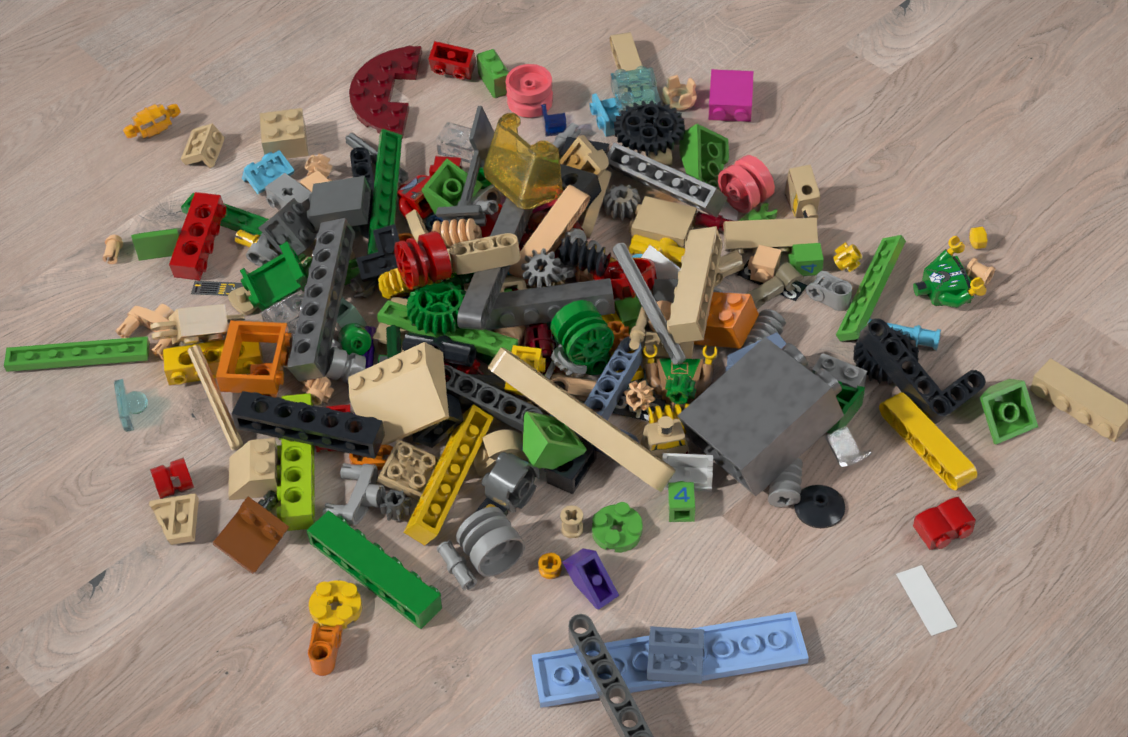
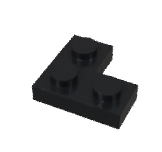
(384, 260)

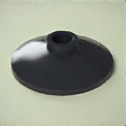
(820, 514)

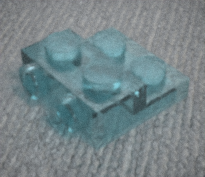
(634, 87)

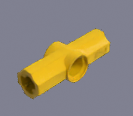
(665, 246)

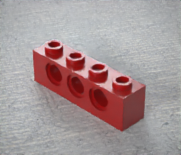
(197, 236)

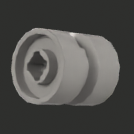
(343, 365)

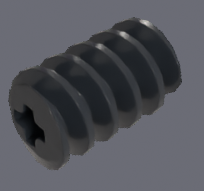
(584, 257)

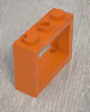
(253, 332)

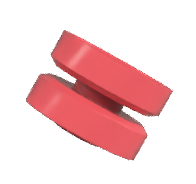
(529, 88)
(746, 183)

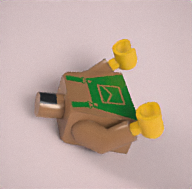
(662, 370)

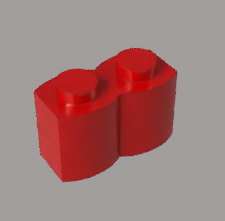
(944, 523)

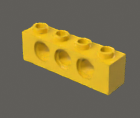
(180, 368)

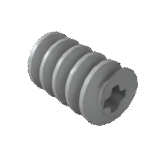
(764, 326)
(786, 487)

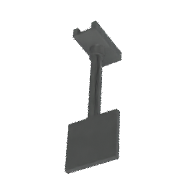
(480, 139)

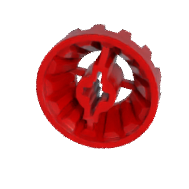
(620, 284)

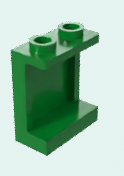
(275, 279)

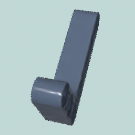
(617, 381)

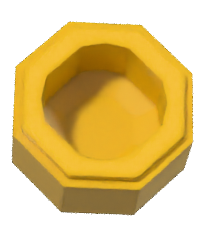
(978, 237)

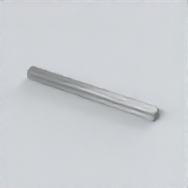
(648, 303)

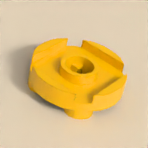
(331, 592)

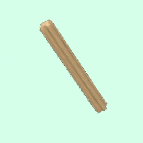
(215, 397)

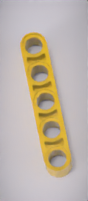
(928, 441)

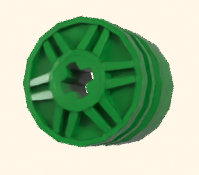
(582, 332)

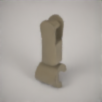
(783, 279)

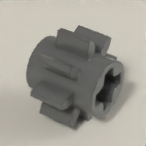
(395, 505)

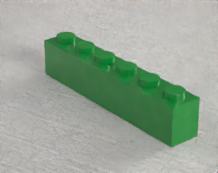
(375, 569)

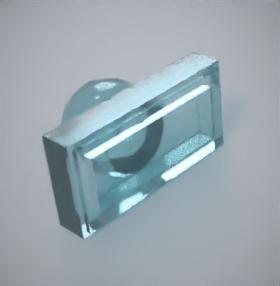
(128, 404)

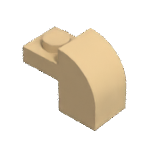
(494, 444)

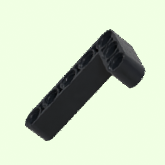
(917, 376)

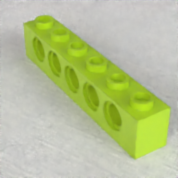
(298, 466)

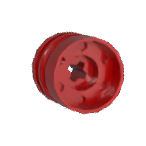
(423, 260)

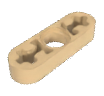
(416, 224)

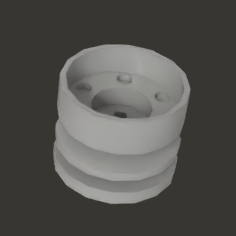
(490, 541)

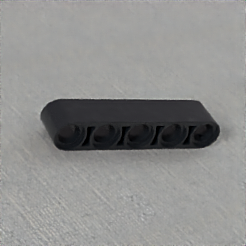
(362, 166)

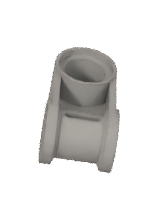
(832, 291)

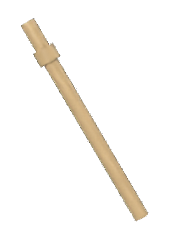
(638, 331)

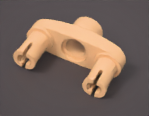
(142, 316)

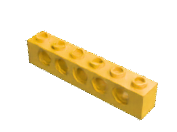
(448, 476)

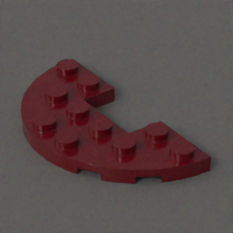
(373, 87)

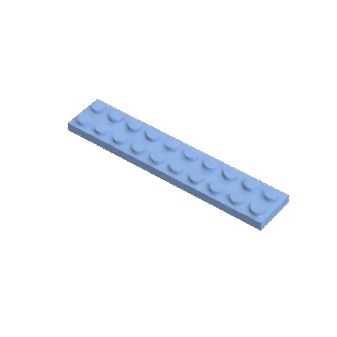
(727, 652)

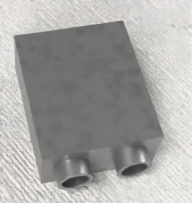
(763, 413)

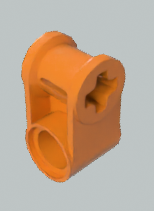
(324, 643)

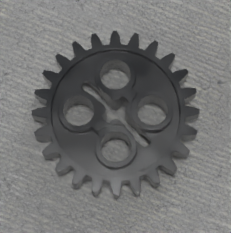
(649, 127)

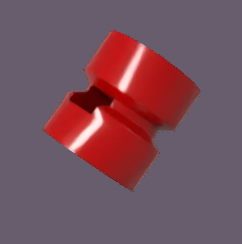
(163, 482)

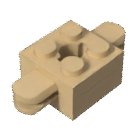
(195, 325)

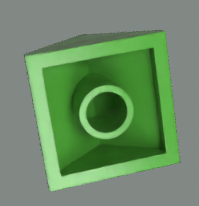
(447, 186)
(155, 243)

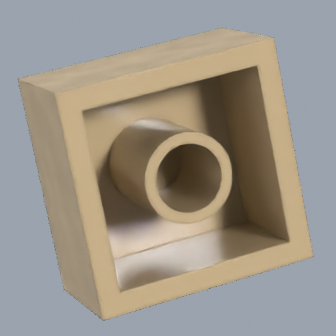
(284, 132)

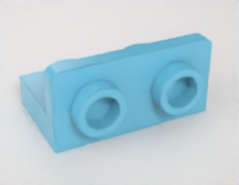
(605, 114)
(266, 171)

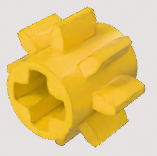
(847, 257)

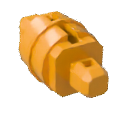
(151, 120)

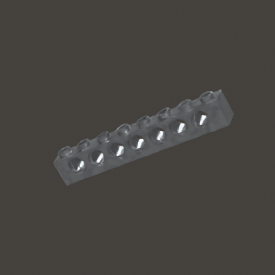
(321, 300)

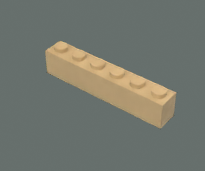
(695, 285)

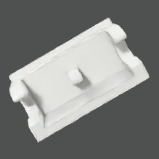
(691, 468)

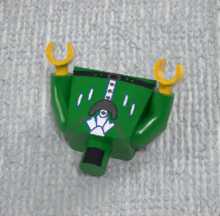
(947, 280)

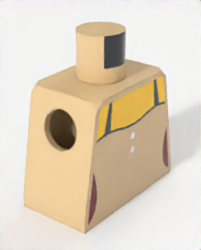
(802, 192)
(665, 437)

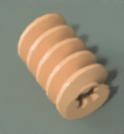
(457, 231)

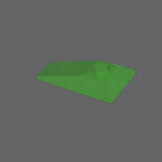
(704, 154)

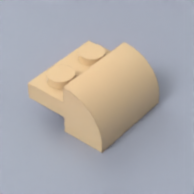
(585, 157)

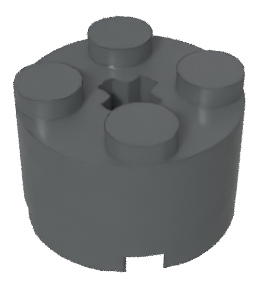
(511, 481)

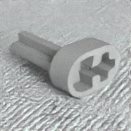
(260, 252)

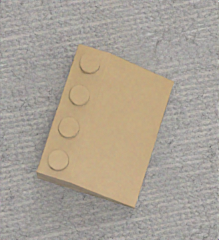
(402, 392)

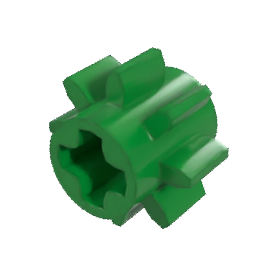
(680, 388)

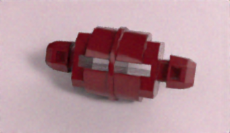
(540, 337)

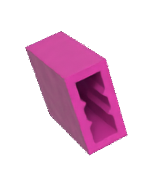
(731, 95)

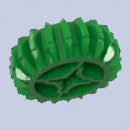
(435, 307)

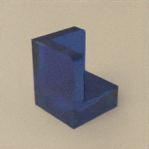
(553, 123)

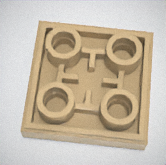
(408, 469)

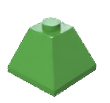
(1008, 410)
(549, 441)

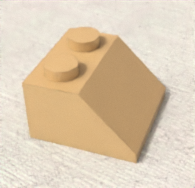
(253, 469)

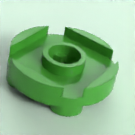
(613, 515)

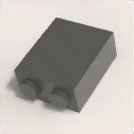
(339, 200)

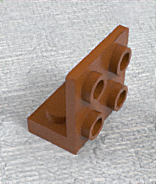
(251, 535)

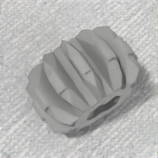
(621, 201)
(548, 262)

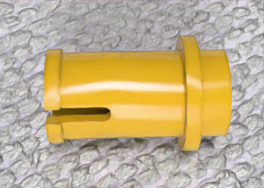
(247, 238)

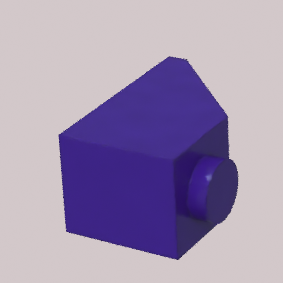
(591, 577)

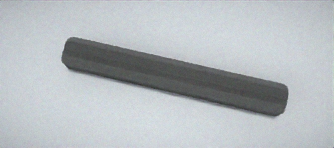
(355, 141)

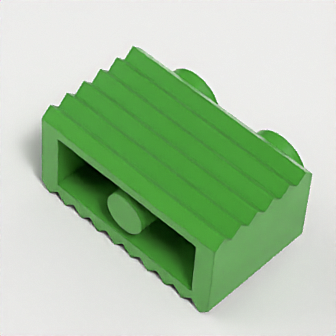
(492, 72)

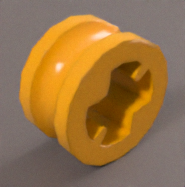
(556, 568)

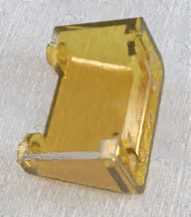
(520, 170)

